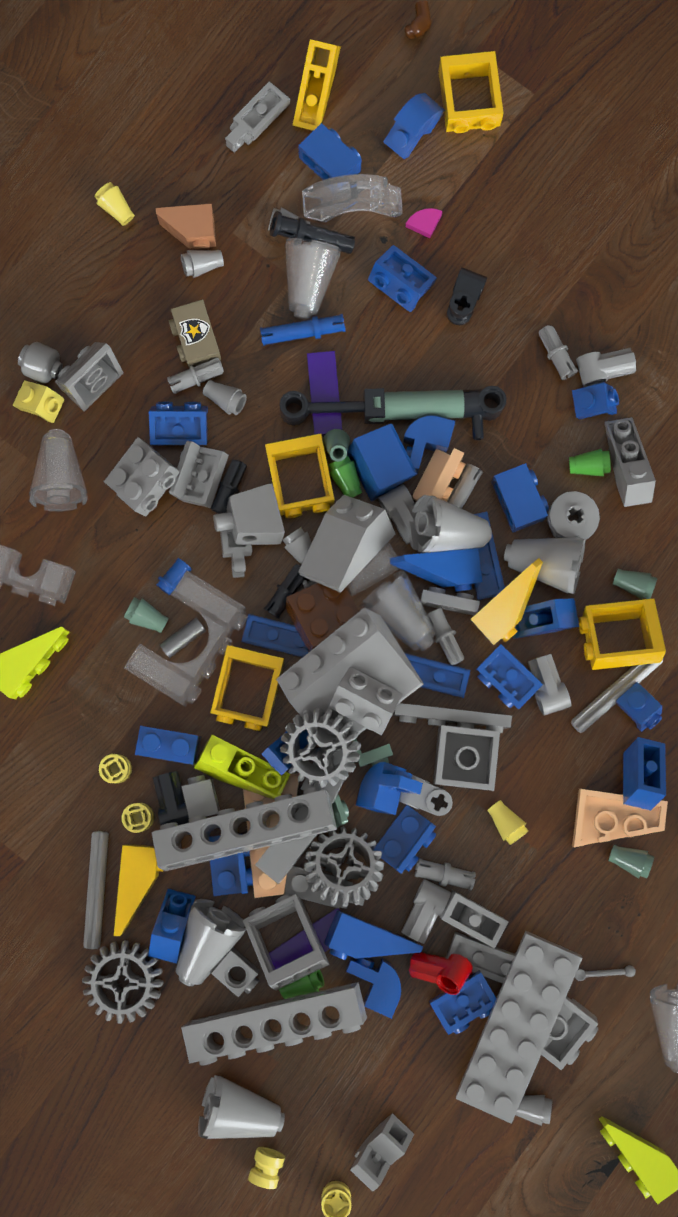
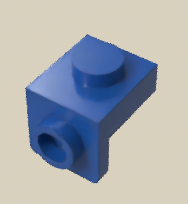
(595, 400)
(640, 707)

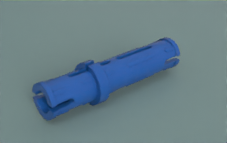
(303, 329)

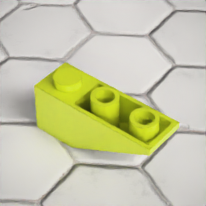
(25, 661)
(240, 768)
(650, 1163)

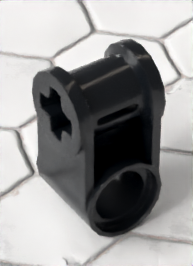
(465, 294)

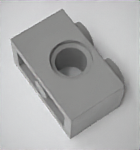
(474, 919)

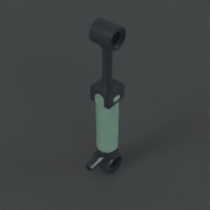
(405, 405)

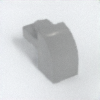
(380, 1151)

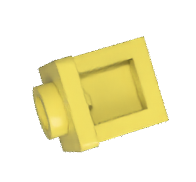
(38, 401)

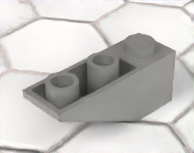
(629, 462)

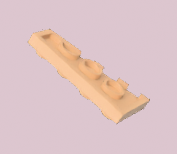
(262, 883)

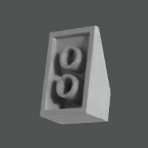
(89, 375)
(346, 542)

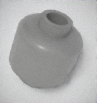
(40, 362)

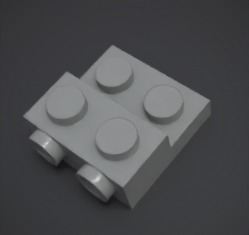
(141, 477)
(569, 1032)

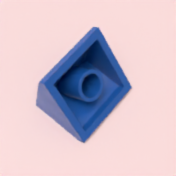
(381, 461)

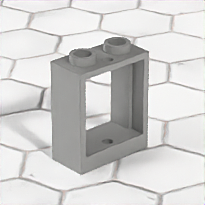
(298, 968)

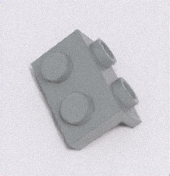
(199, 474)
(365, 700)

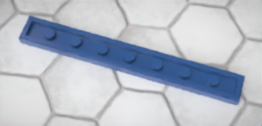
(286, 639)

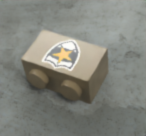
(195, 334)

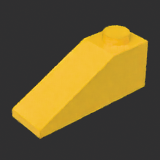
(316, 84)
(506, 610)
(136, 879)

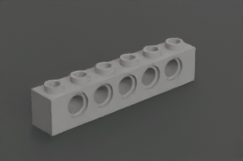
(169, 837)
(199, 1032)

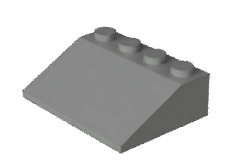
(360, 644)

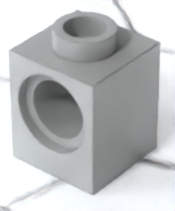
(200, 797)
(233, 959)

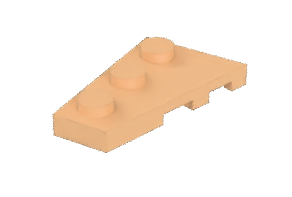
(606, 818)

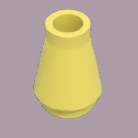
(114, 203)
(507, 822)

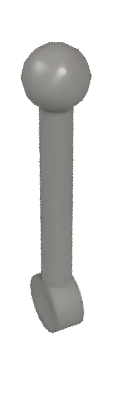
(629, 971)

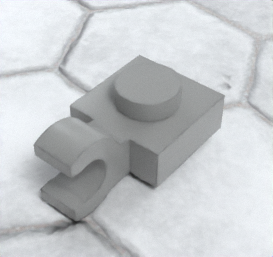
(236, 552)

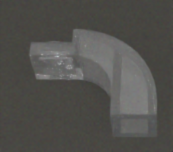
(351, 193)

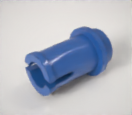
(173, 576)

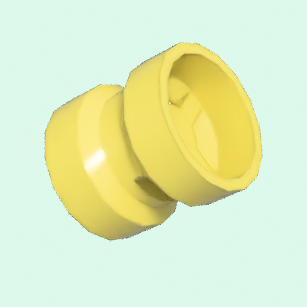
(120, 769)
(141, 814)
(266, 1168)
(336, 1206)

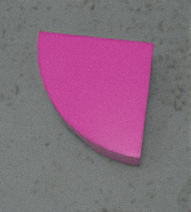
(424, 221)

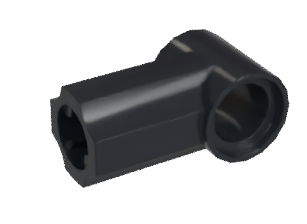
(170, 799)

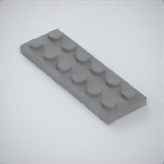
(518, 1026)

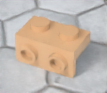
(440, 474)

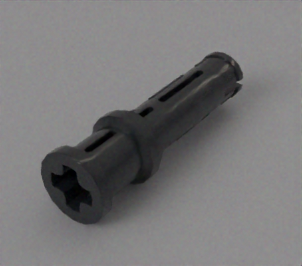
(299, 228)

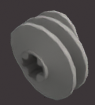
(571, 504)

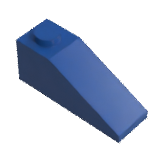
(444, 568)
(363, 940)

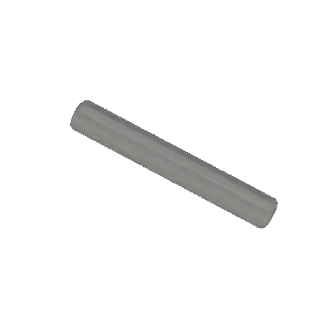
(610, 695)
(95, 890)

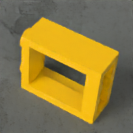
(468, 67)
(294, 448)
(651, 630)
(254, 658)

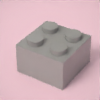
(466, 757)

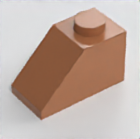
(190, 224)

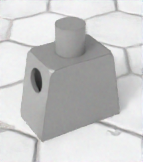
(252, 517)

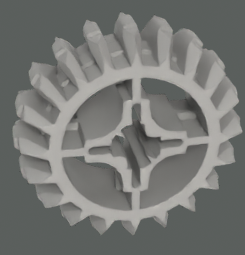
(299, 758)
(355, 868)
(110, 981)

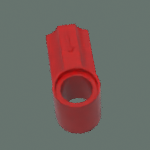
(447, 973)

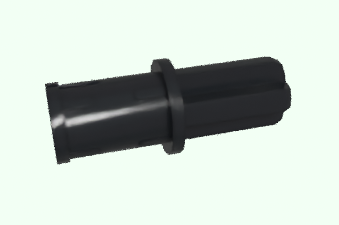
(228, 486)
(288, 587)

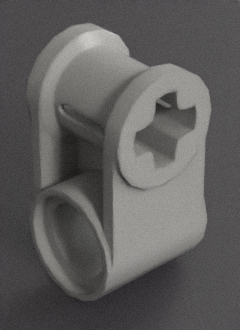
(423, 800)

